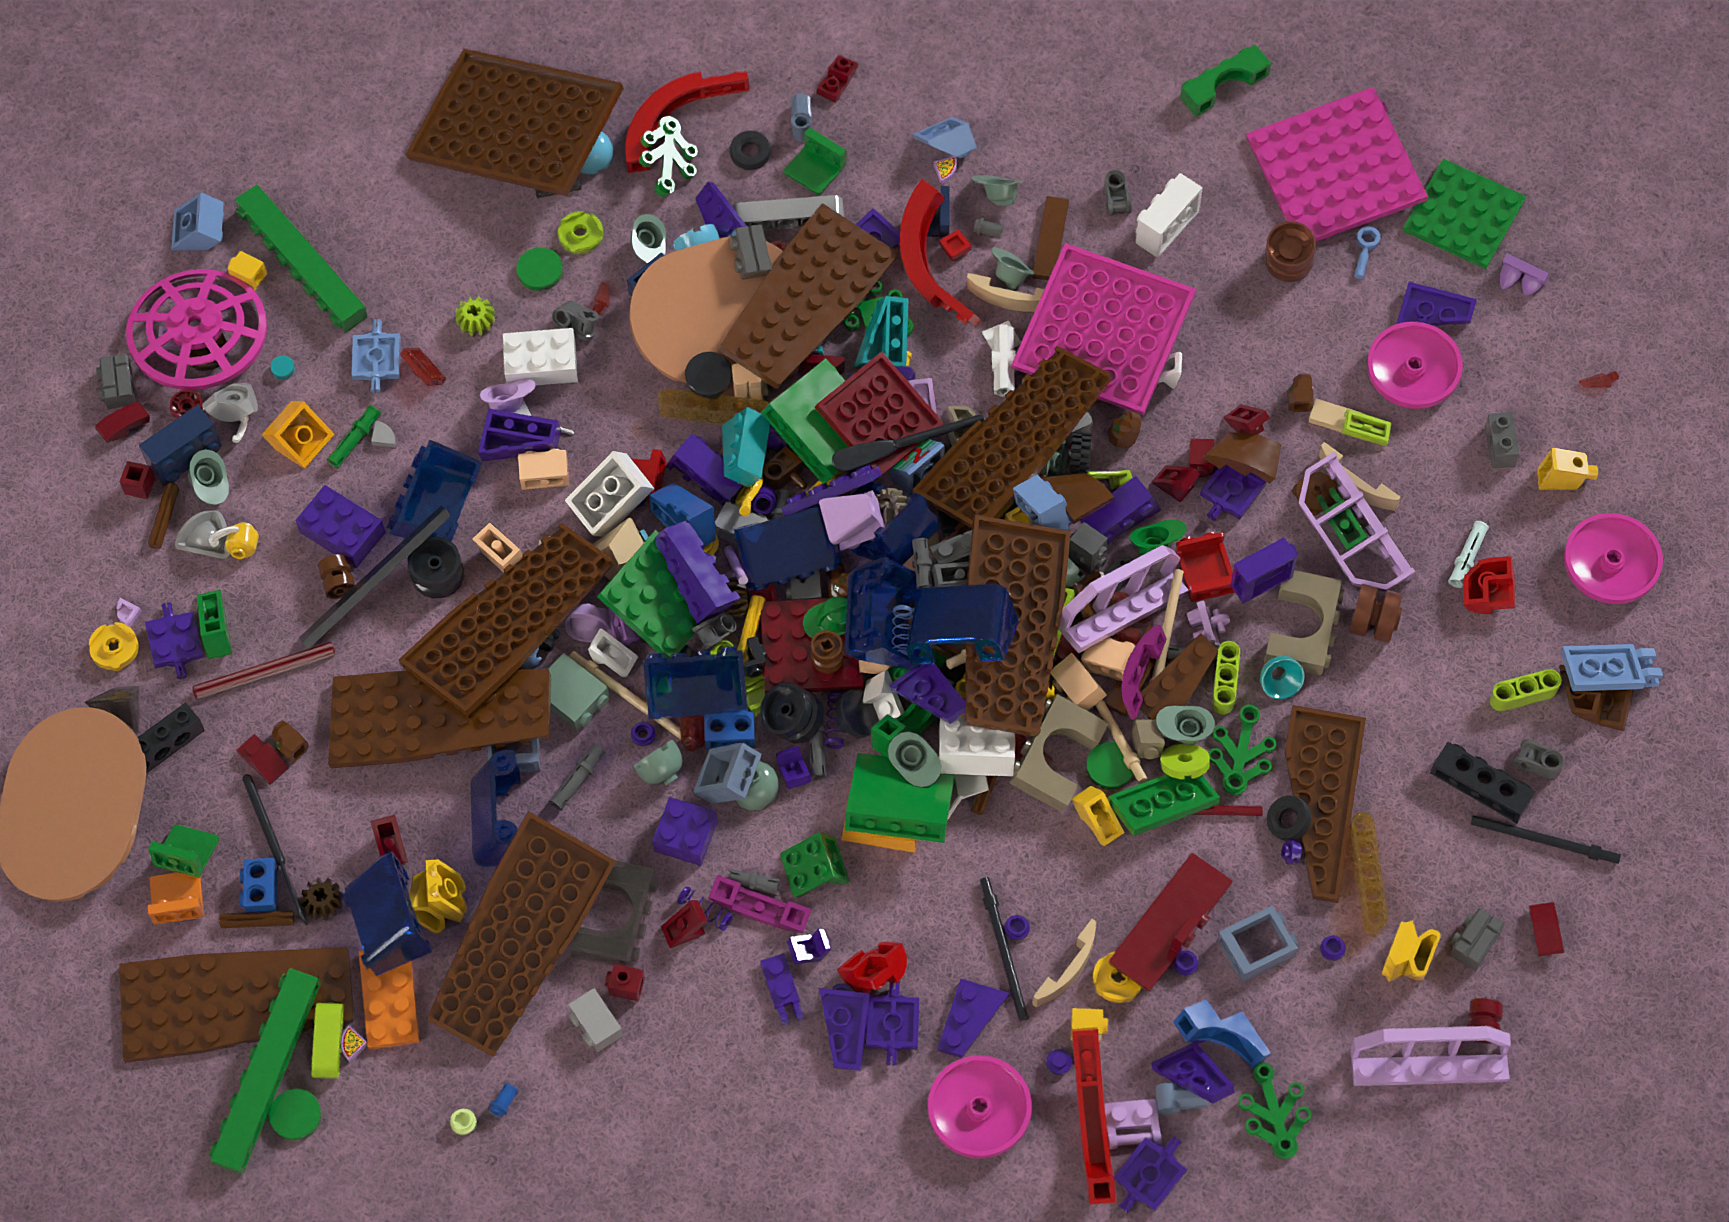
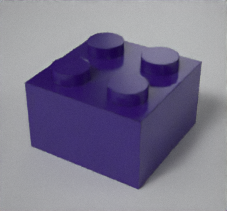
(685, 831)

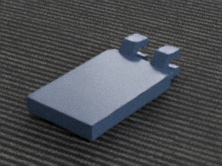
(1610, 667)

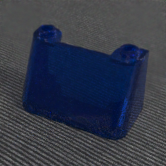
(871, 596)
(492, 780)
(385, 916)

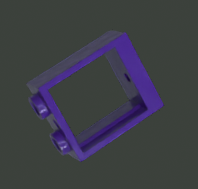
(1264, 570)

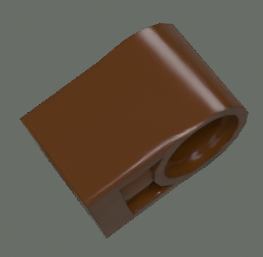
(789, 468)

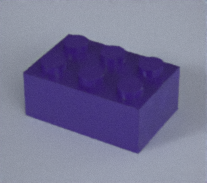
(340, 525)

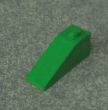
(214, 624)

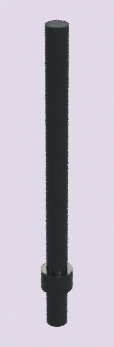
(1593, 852)
(991, 904)

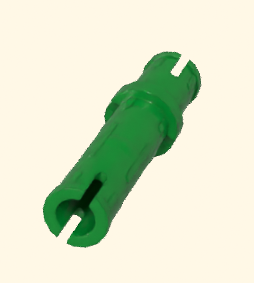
(349, 442)

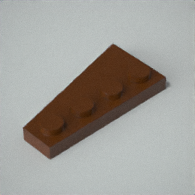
(1179, 678)

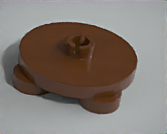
(1318, 485)

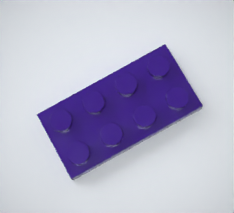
(838, 486)

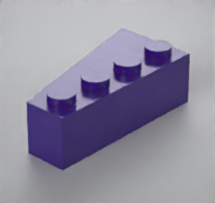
(695, 572)

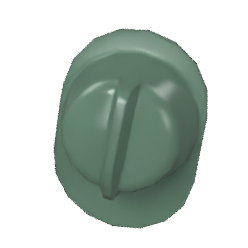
(998, 189)
(648, 237)
(1010, 268)
(209, 477)
(1185, 723)
(914, 759)

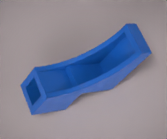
(1234, 1032)

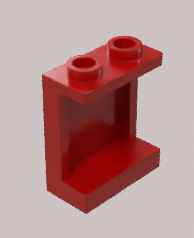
(1205, 566)

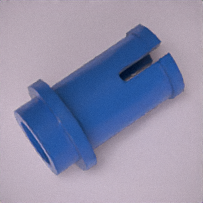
(503, 1100)

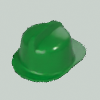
(1157, 534)
(826, 616)

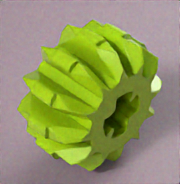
(475, 316)

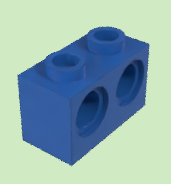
(729, 734)
(265, 885)

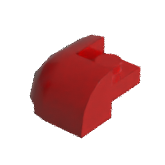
(1490, 585)
(875, 968)

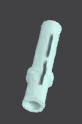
(1478, 532)

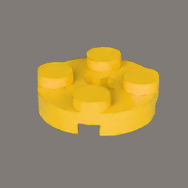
(118, 658)
(1107, 987)

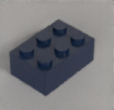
(174, 445)

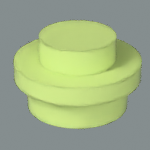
(463, 1121)

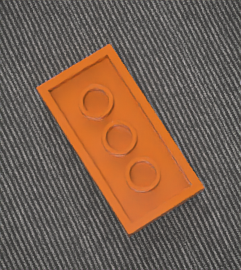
(389, 1006)

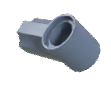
(801, 115)
(1175, 1098)

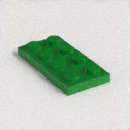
(1162, 802)

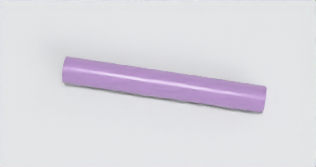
(735, 565)

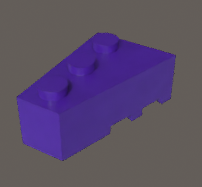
(514, 434)
(704, 468)
(1130, 507)

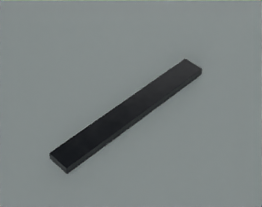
(375, 576)

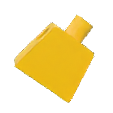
(1564, 470)

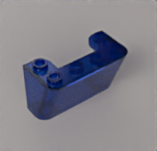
(439, 479)
(786, 548)
(962, 615)
(694, 684)

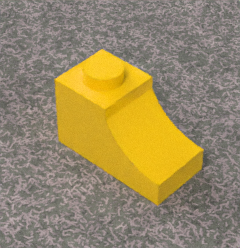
(1098, 814)

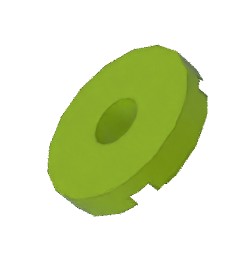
(584, 243)
(1184, 761)

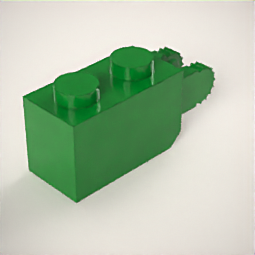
(1344, 523)

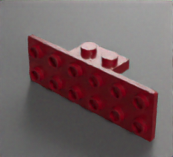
(1170, 922)

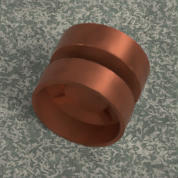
(1290, 251)
(1383, 614)

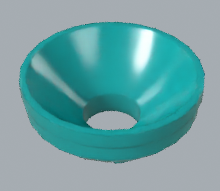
(1285, 685)

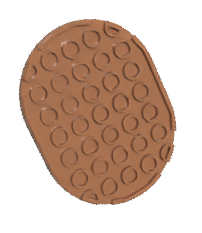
(690, 304)
(71, 804)

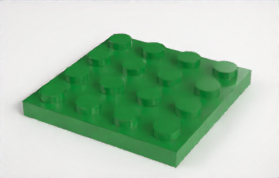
(1465, 214)
(650, 601)

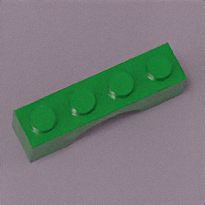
(1247, 66)
(912, 720)

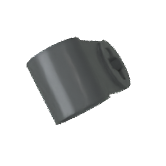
(1116, 197)
(576, 317)
(715, 629)
(1537, 759)

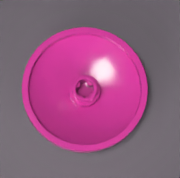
(1414, 365)
(1613, 558)
(979, 1107)

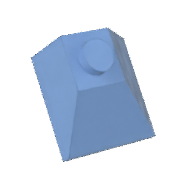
(949, 136)

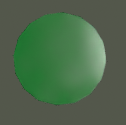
(539, 269)
(1107, 767)
(295, 1114)

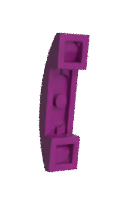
(1148, 647)
(759, 907)

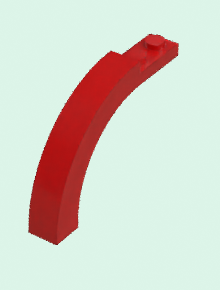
(668, 99)
(913, 236)
(1092, 1116)

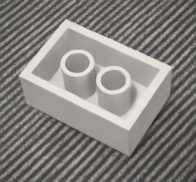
(1168, 214)
(541, 356)
(609, 494)
(975, 750)

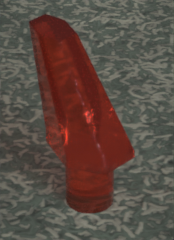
(601, 298)
(1600, 380)

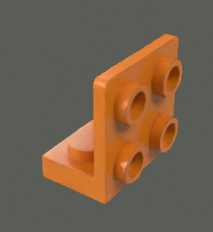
(175, 898)

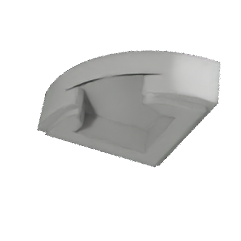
(383, 435)

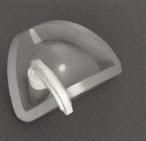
(233, 404)
(205, 535)

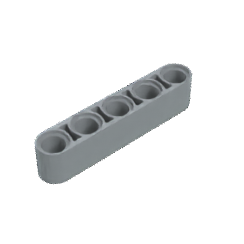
(785, 212)

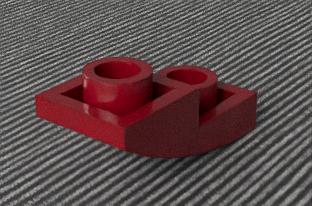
(837, 78)
(117, 423)
(1546, 929)

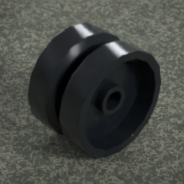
(436, 567)
(791, 712)

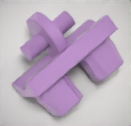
(1203, 616)

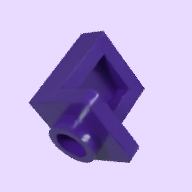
(793, 767)
(809, 947)

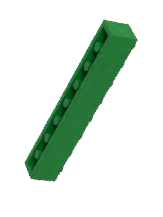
(301, 259)
(265, 1071)

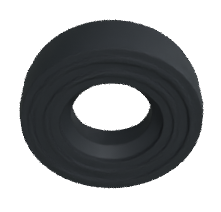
(756, 161)
(1275, 814)

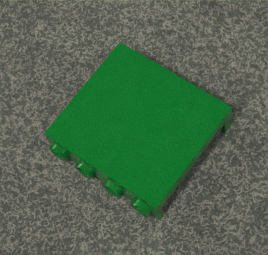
(802, 425)
(891, 806)

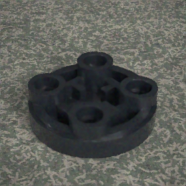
(708, 375)
(854, 715)

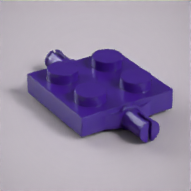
(1231, 491)
(174, 640)
(893, 1023)
(1150, 1174)

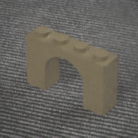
(1322, 596)
(1033, 772)

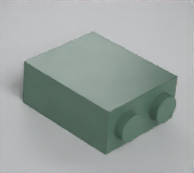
(575, 692)

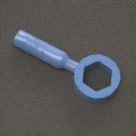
(1363, 257)

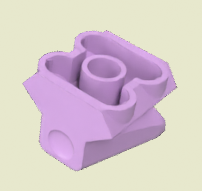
(851, 519)

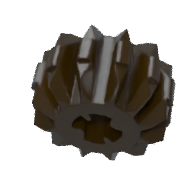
(741, 606)
(326, 906)

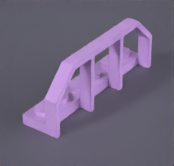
(1361, 510)
(1125, 612)
(1430, 1069)

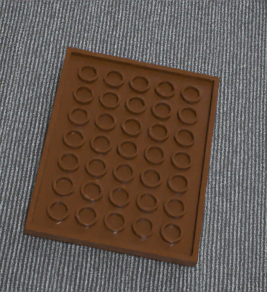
(515, 121)

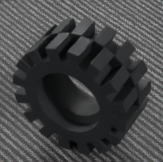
(1080, 453)

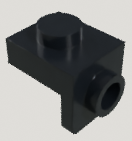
(756, 655)

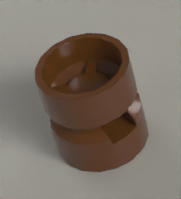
(336, 575)
(827, 651)

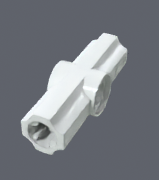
(1002, 360)

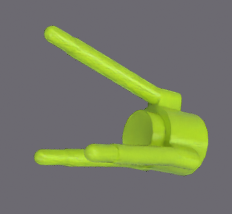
(1116, 478)

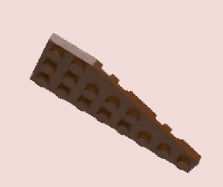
(1323, 772)

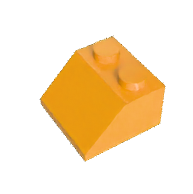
(298, 433)

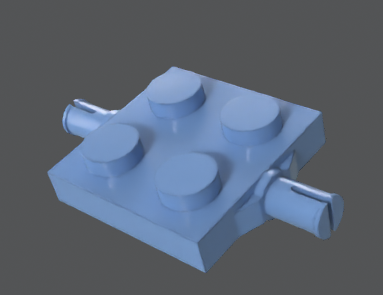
(376, 356)

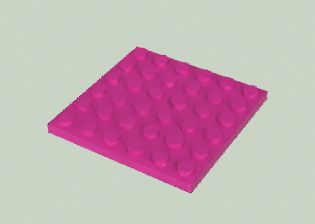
(1337, 165)
(1110, 318)

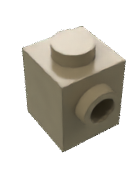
(1147, 739)

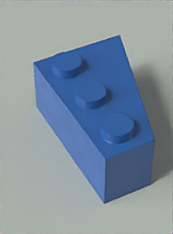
(676, 505)

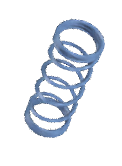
(901, 615)

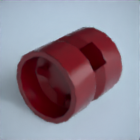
(1485, 1013)

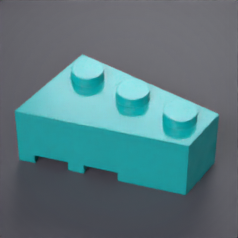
(886, 333)
(745, 446)

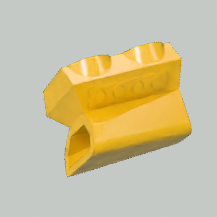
(437, 896)
(1410, 953)

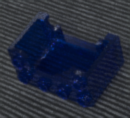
(896, 537)

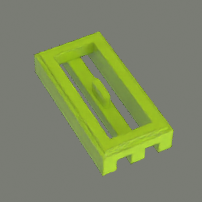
(1365, 431)

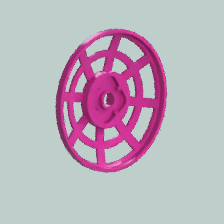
(196, 337)

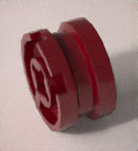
(183, 399)

